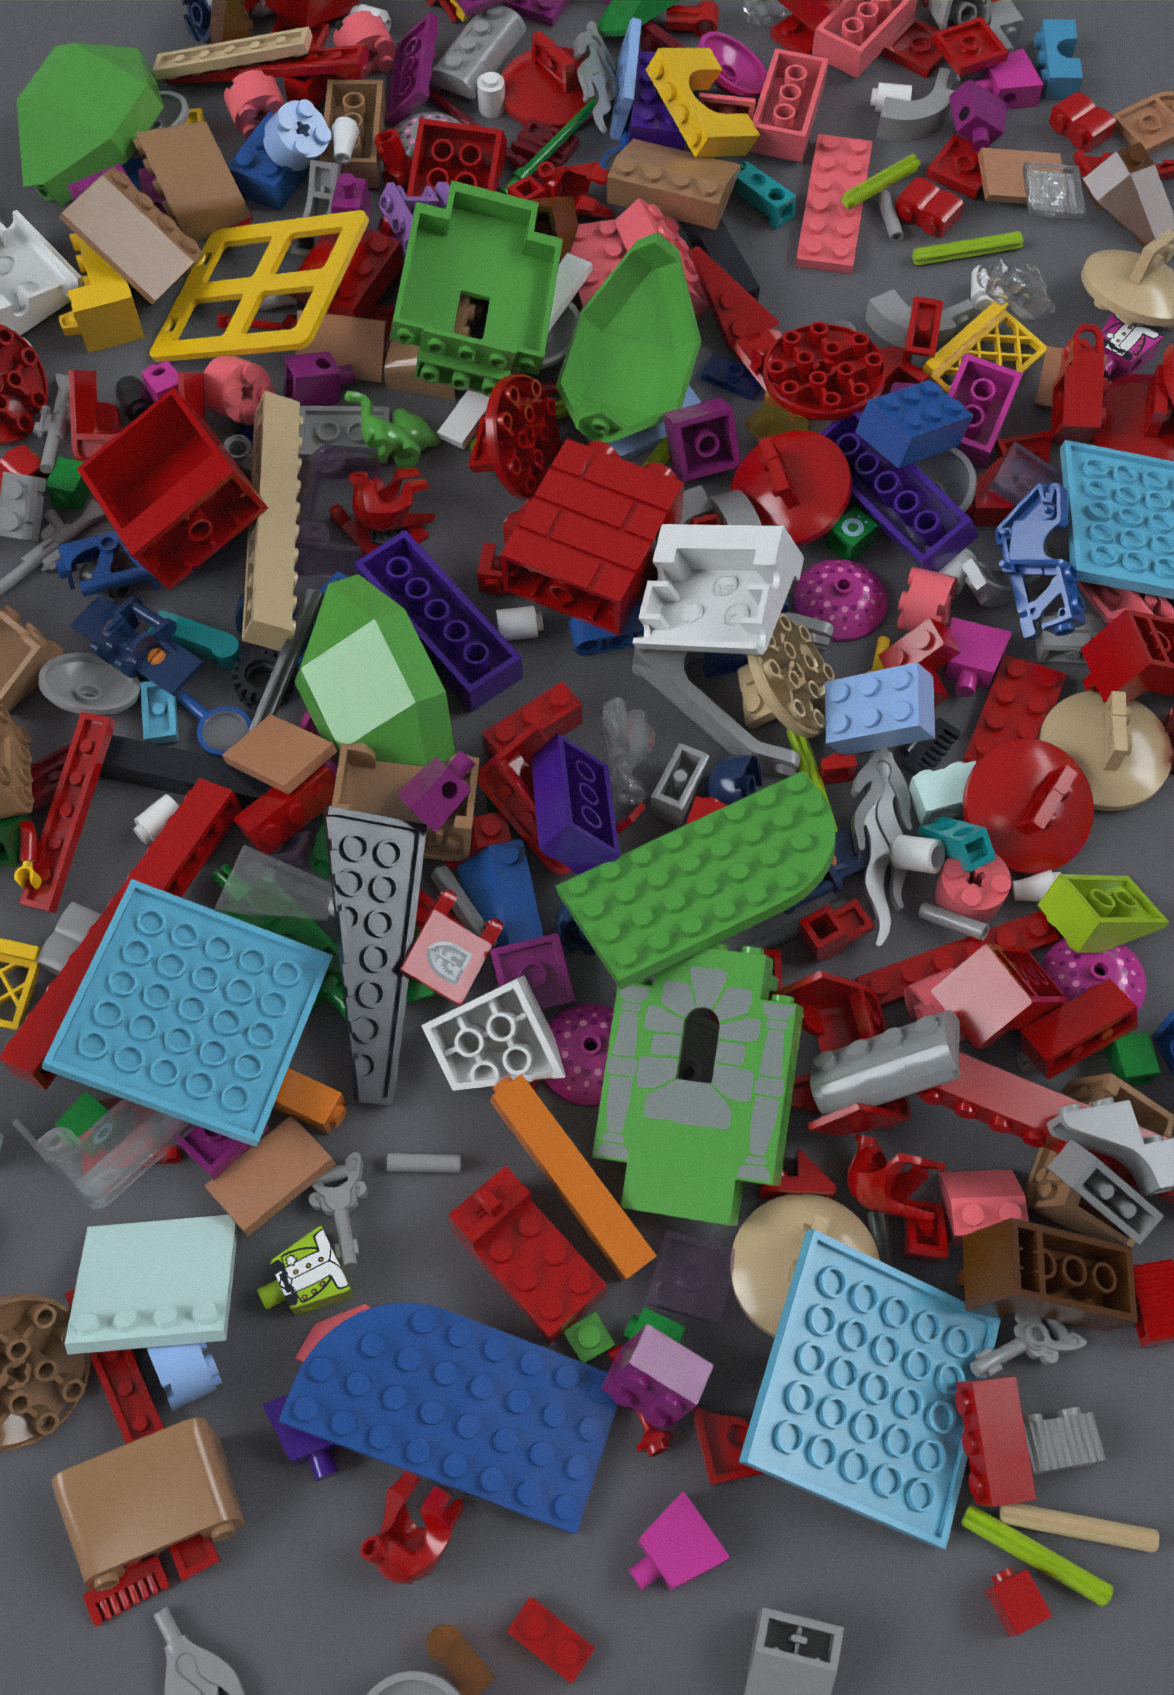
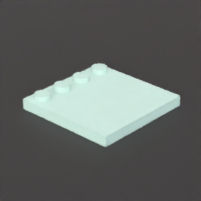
(153, 1284)

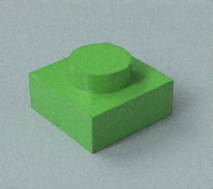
(589, 1338)

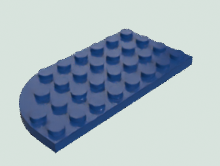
(458, 1408)

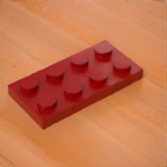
(1015, 705)

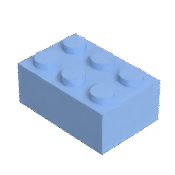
(879, 709)

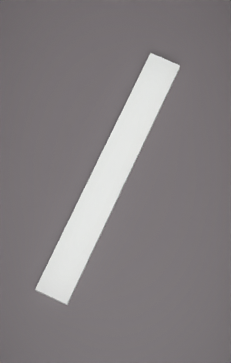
(466, 416)

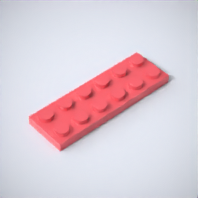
(829, 228)

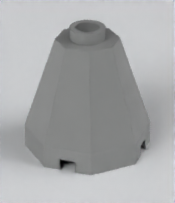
(954, 12)

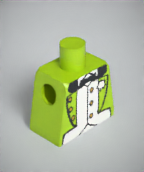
(307, 1276)

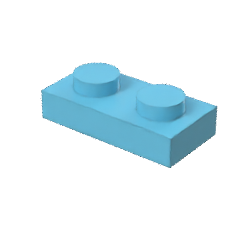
(158, 714)

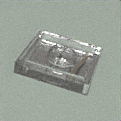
(1053, 190)

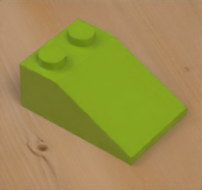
(1099, 911)

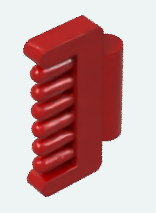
(134, 1573)

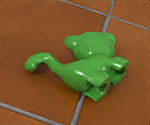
(401, 438)

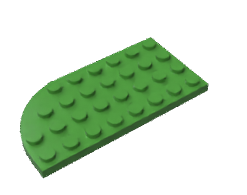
(704, 880)

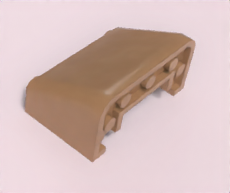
(373, 788)
(1058, 1202)
(147, 1499)

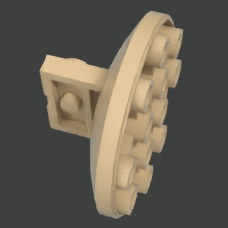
(1134, 283)
(786, 682)
(1114, 745)
(770, 1248)

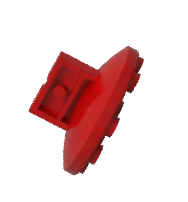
(544, 84)
(824, 371)
(21, 386)
(1138, 416)
(517, 435)
(796, 483)
(1031, 804)

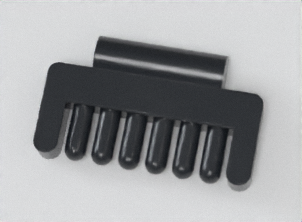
(917, 751)

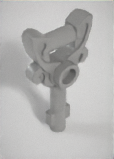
(340, 1202)
(1032, 1339)

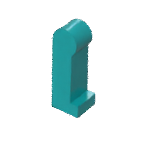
(765, 194)
(205, 641)
(961, 841)

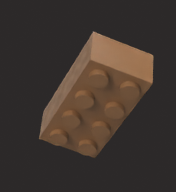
(366, 105)

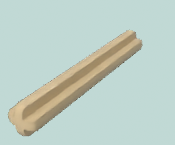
(1080, 1527)

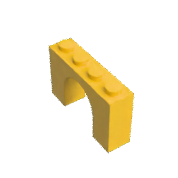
(706, 132)

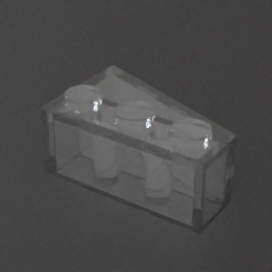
(274, 889)

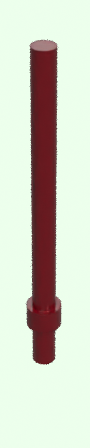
(512, 158)

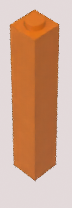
(310, 1102)
(571, 1176)

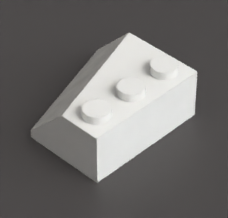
(495, 1038)

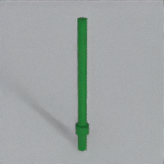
(559, 139)

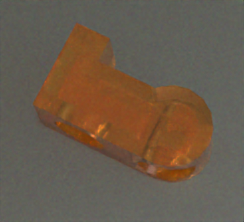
(450, 1647)

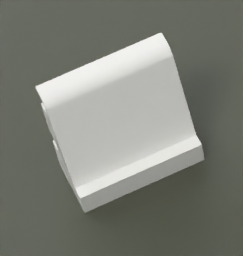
(31, 276)
(718, 588)

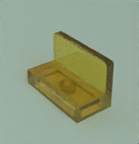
(774, 419)

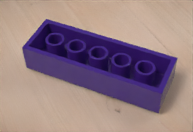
(903, 501)
(454, 633)

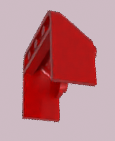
(98, 422)
(509, 785)
(838, 1015)

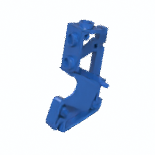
(104, 549)
(1023, 550)

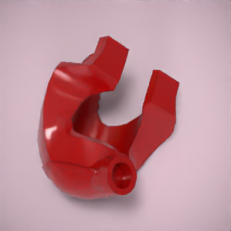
(575, 183)
(381, 508)
(881, 1186)
(407, 1551)

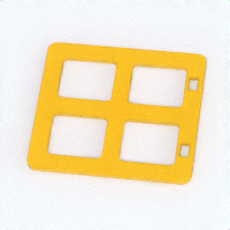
(263, 283)

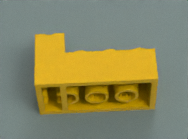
(103, 307)

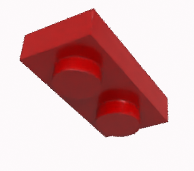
(551, 1640)

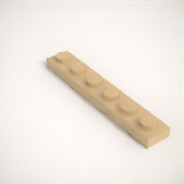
(232, 53)

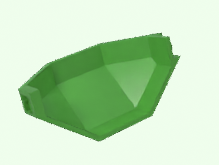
(83, 114)
(632, 345)
(372, 678)

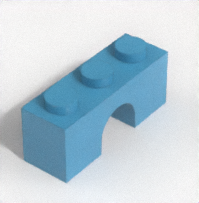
(1055, 48)

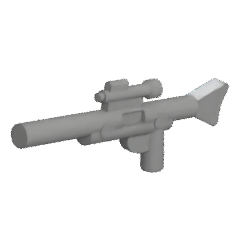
(54, 424)
(52, 535)

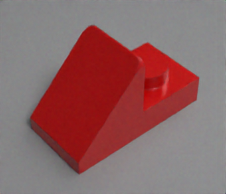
(923, 327)
(806, 1179)
(926, 1240)

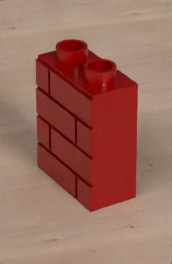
(171, 489)
(591, 534)

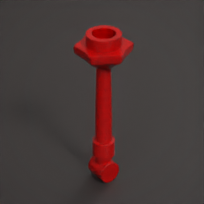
(288, 323)
(654, 1439)

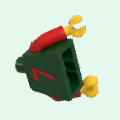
(18, 846)

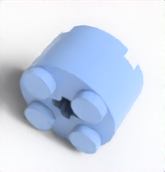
(296, 135)
(185, 1372)

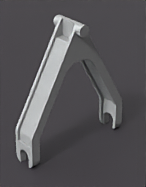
(667, 674)

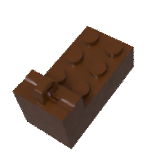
(1048, 1275)

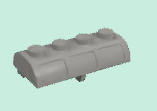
(478, 50)
(888, 1064)

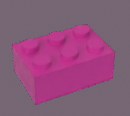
(988, 395)

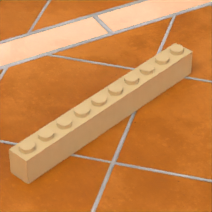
(273, 534)

